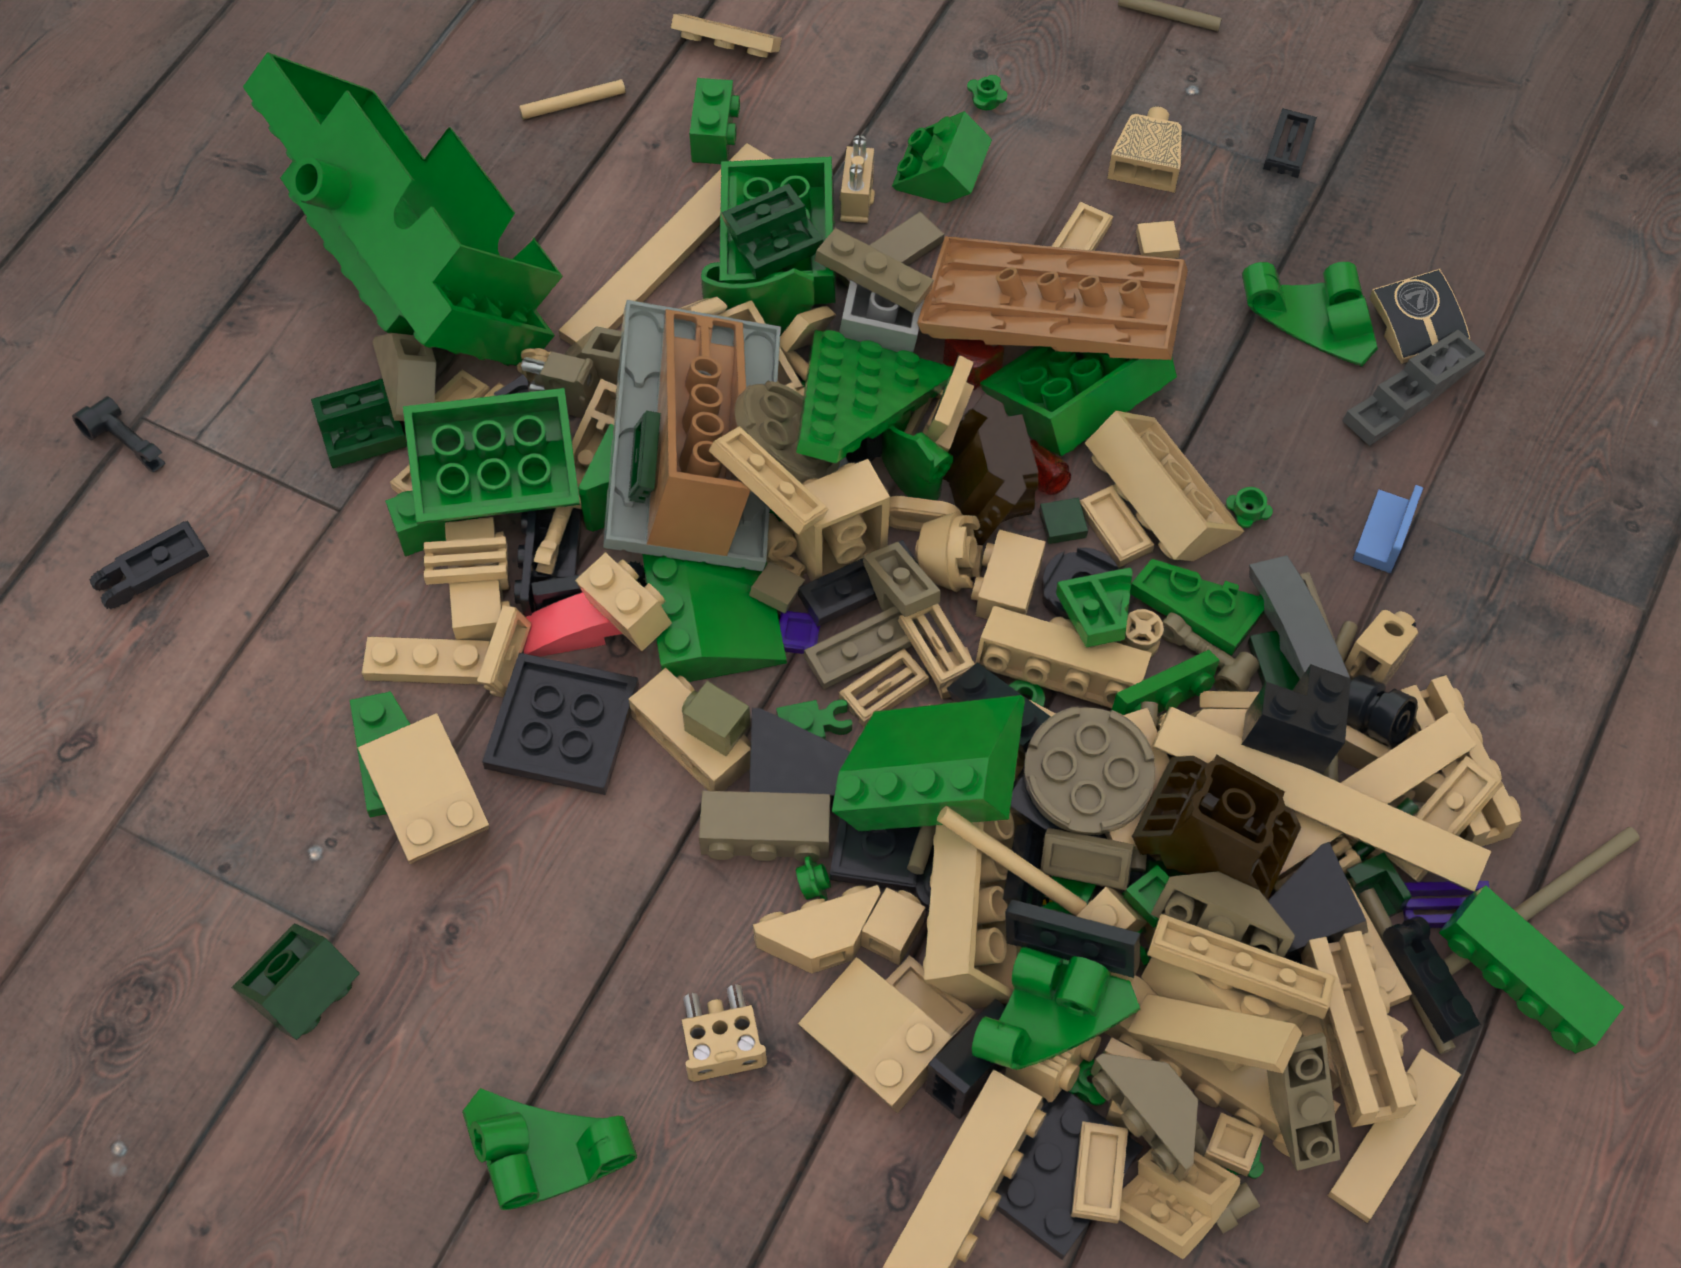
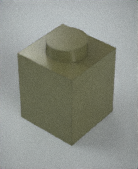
(715, 717)

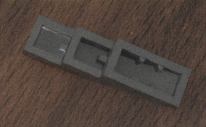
(1414, 387)
(1295, 617)

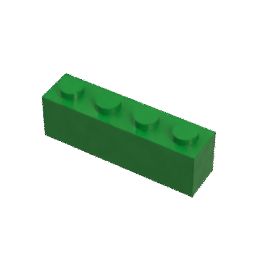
(1531, 970)

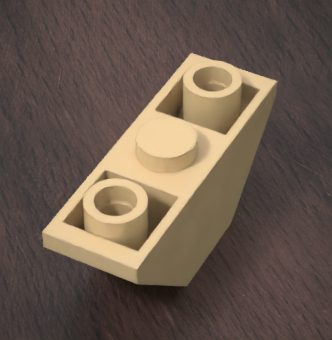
(820, 932)

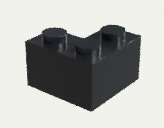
(1303, 723)

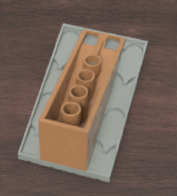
(692, 374)

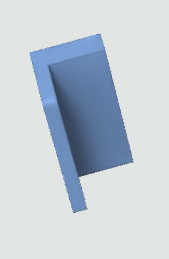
(1386, 529)

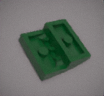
(772, 231)
(357, 423)

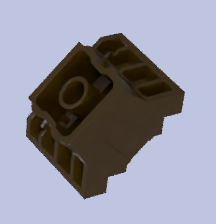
(992, 467)
(1218, 821)

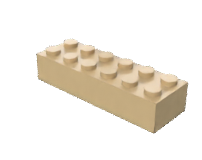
(967, 916)

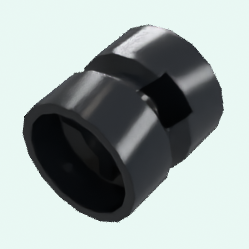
(1382, 714)

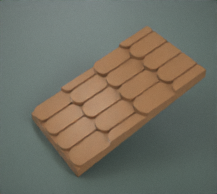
(1055, 298)

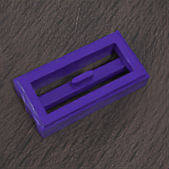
(1436, 889)

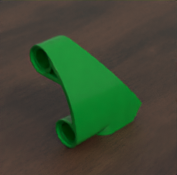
(776, 298)
(1323, 315)
(914, 460)
(1053, 1009)
(541, 1151)

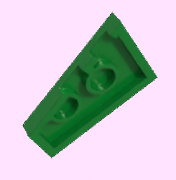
(1212, 610)

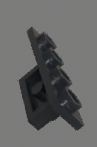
(535, 526)

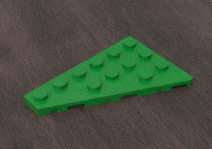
(858, 392)

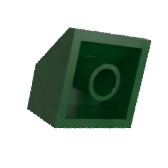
(297, 981)

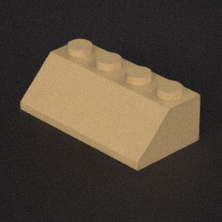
(1162, 486)

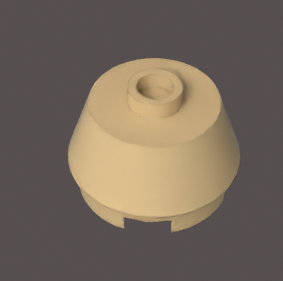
(950, 551)

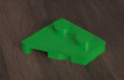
(1098, 605)

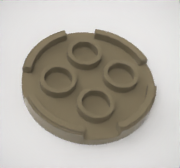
(772, 419)
(1089, 770)

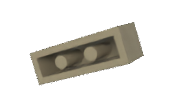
(764, 825)

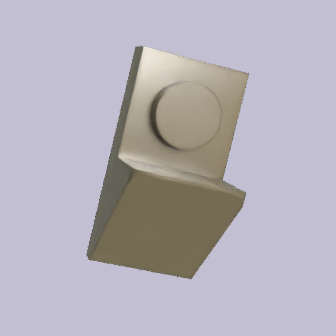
(900, 580)

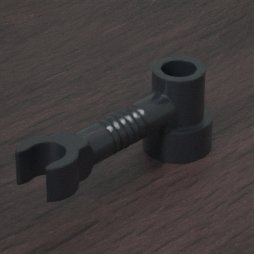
(104, 417)

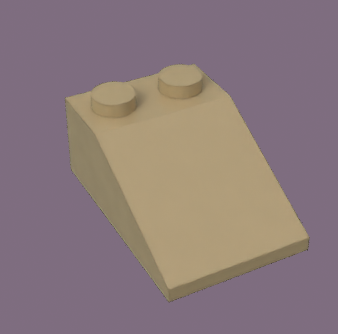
(423, 788)
(876, 1033)

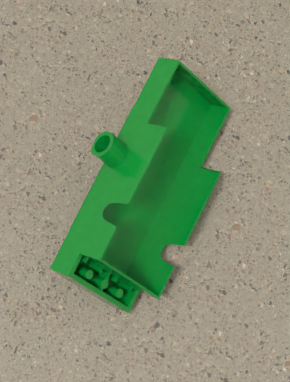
(403, 226)

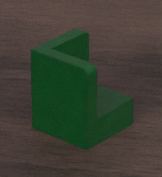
(1383, 877)

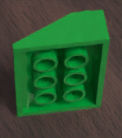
(813, 184)
(1073, 392)
(490, 456)
(713, 619)
(932, 758)

